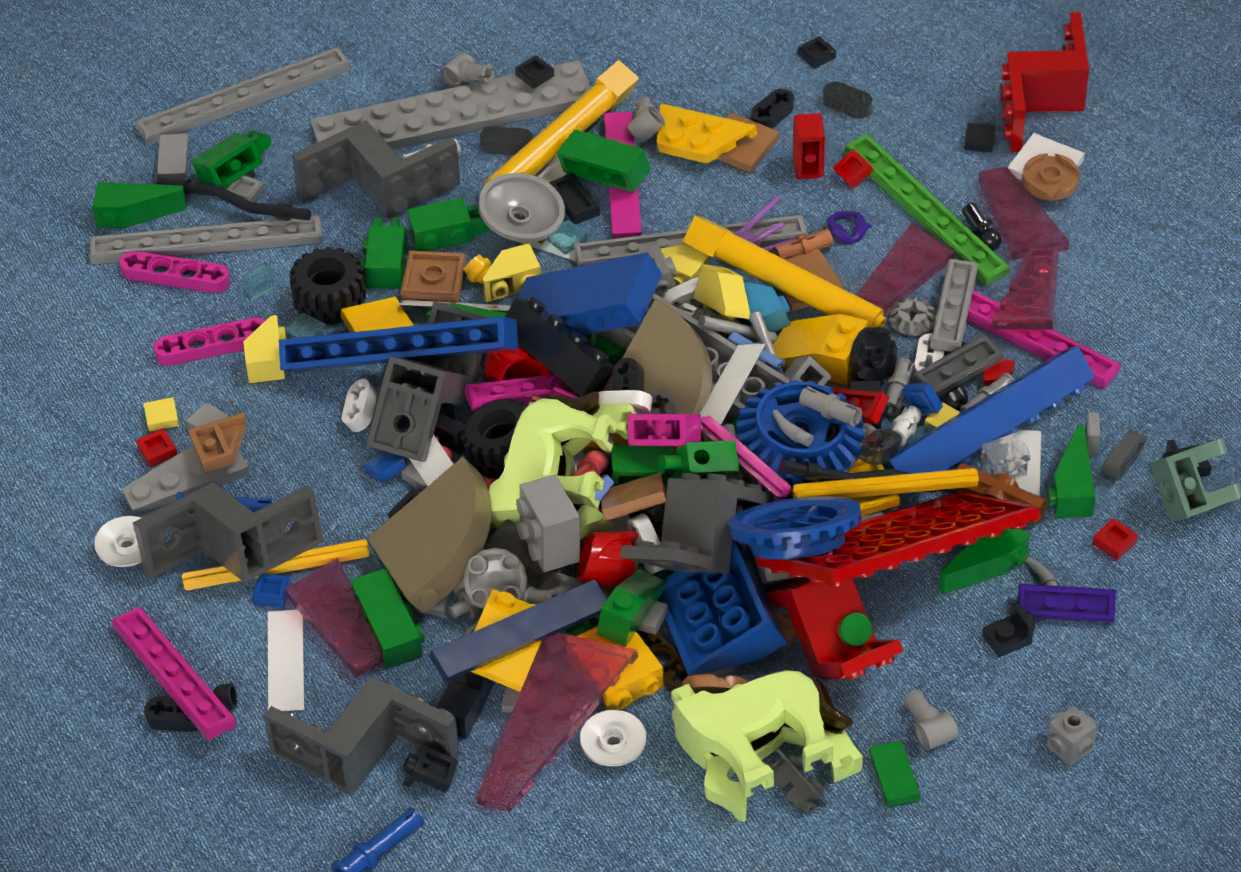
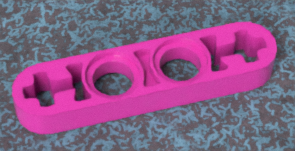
(208, 276)
(209, 336)

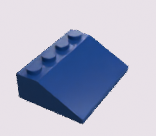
(721, 616)

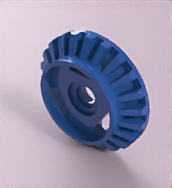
(758, 425)
(795, 526)

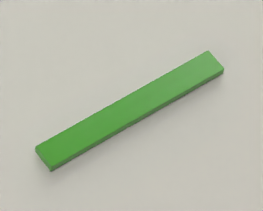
(928, 210)

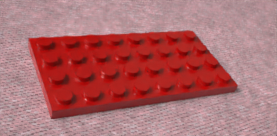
(909, 536)

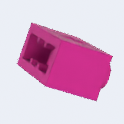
(663, 429)

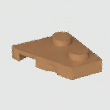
(218, 441)

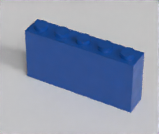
(597, 294)

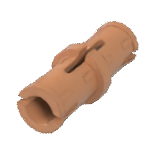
(804, 244)

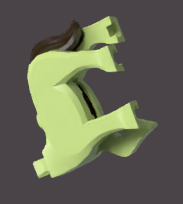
(545, 444)
(750, 722)

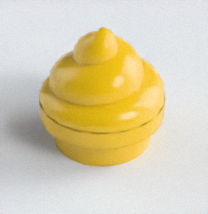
(477, 269)

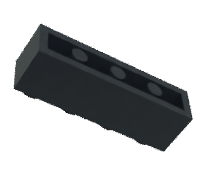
(558, 348)

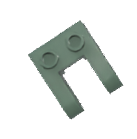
(1182, 486)

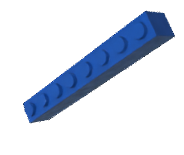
(407, 342)
(996, 415)

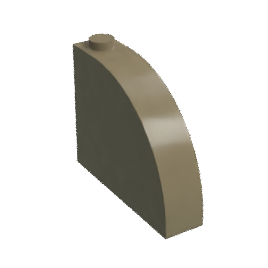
(671, 359)
(436, 535)

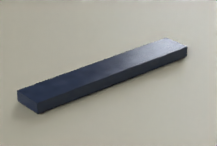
(518, 631)

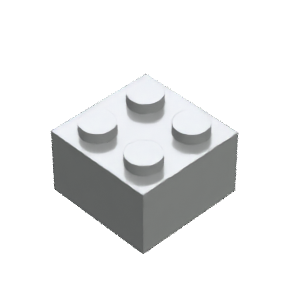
(548, 523)

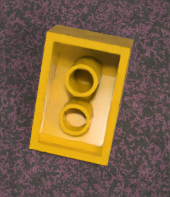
(825, 340)
(513, 668)

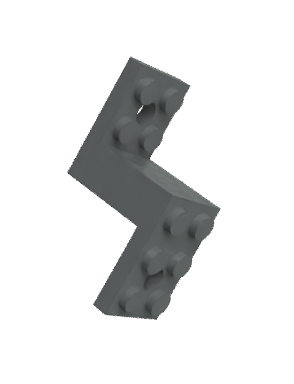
(381, 174)
(418, 391)
(697, 524)
(228, 532)
(360, 734)

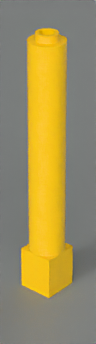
(605, 95)
(778, 272)

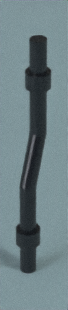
(281, 211)
(813, 472)

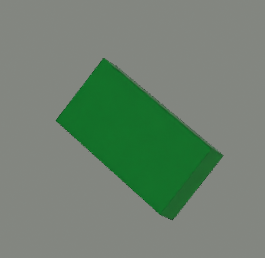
(894, 773)

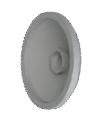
(521, 207)

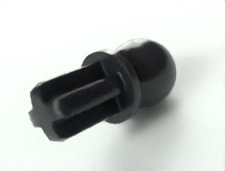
(981, 225)

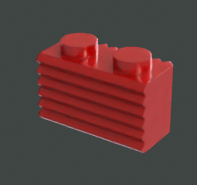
(808, 146)

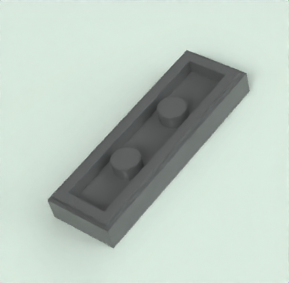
(960, 365)

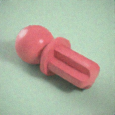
(593, 461)

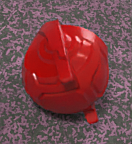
(512, 365)
(602, 559)

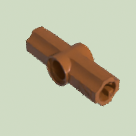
(1005, 488)

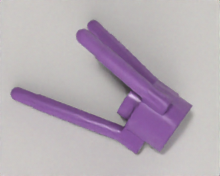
(751, 237)

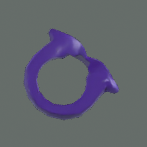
(841, 234)

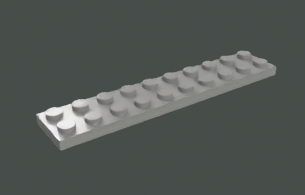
(461, 108)

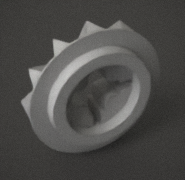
(923, 320)

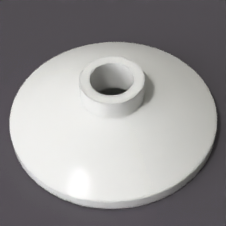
(117, 542)
(609, 728)

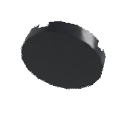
(873, 354)

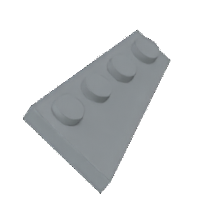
(176, 475)

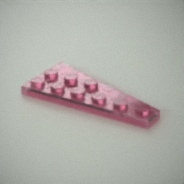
(552, 705)

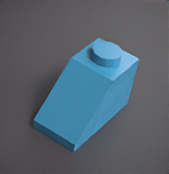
(772, 307)

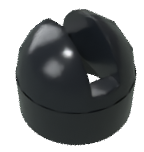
(956, 397)
(227, 695)

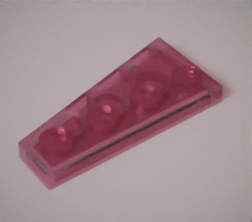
(1018, 214)
(905, 268)
(1032, 293)
(332, 610)

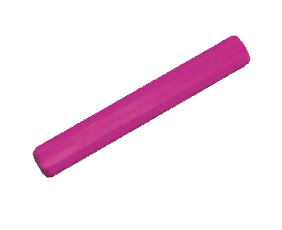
(747, 460)

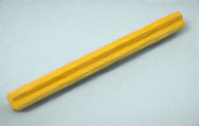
(889, 484)
(308, 559)

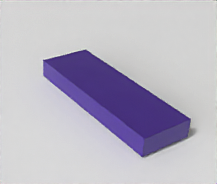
(1068, 602)

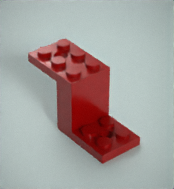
(1044, 81)
(815, 616)

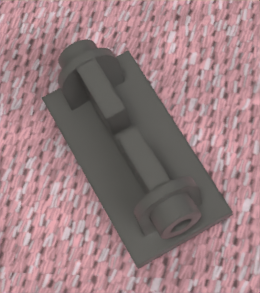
(805, 791)

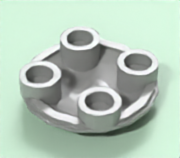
(494, 570)

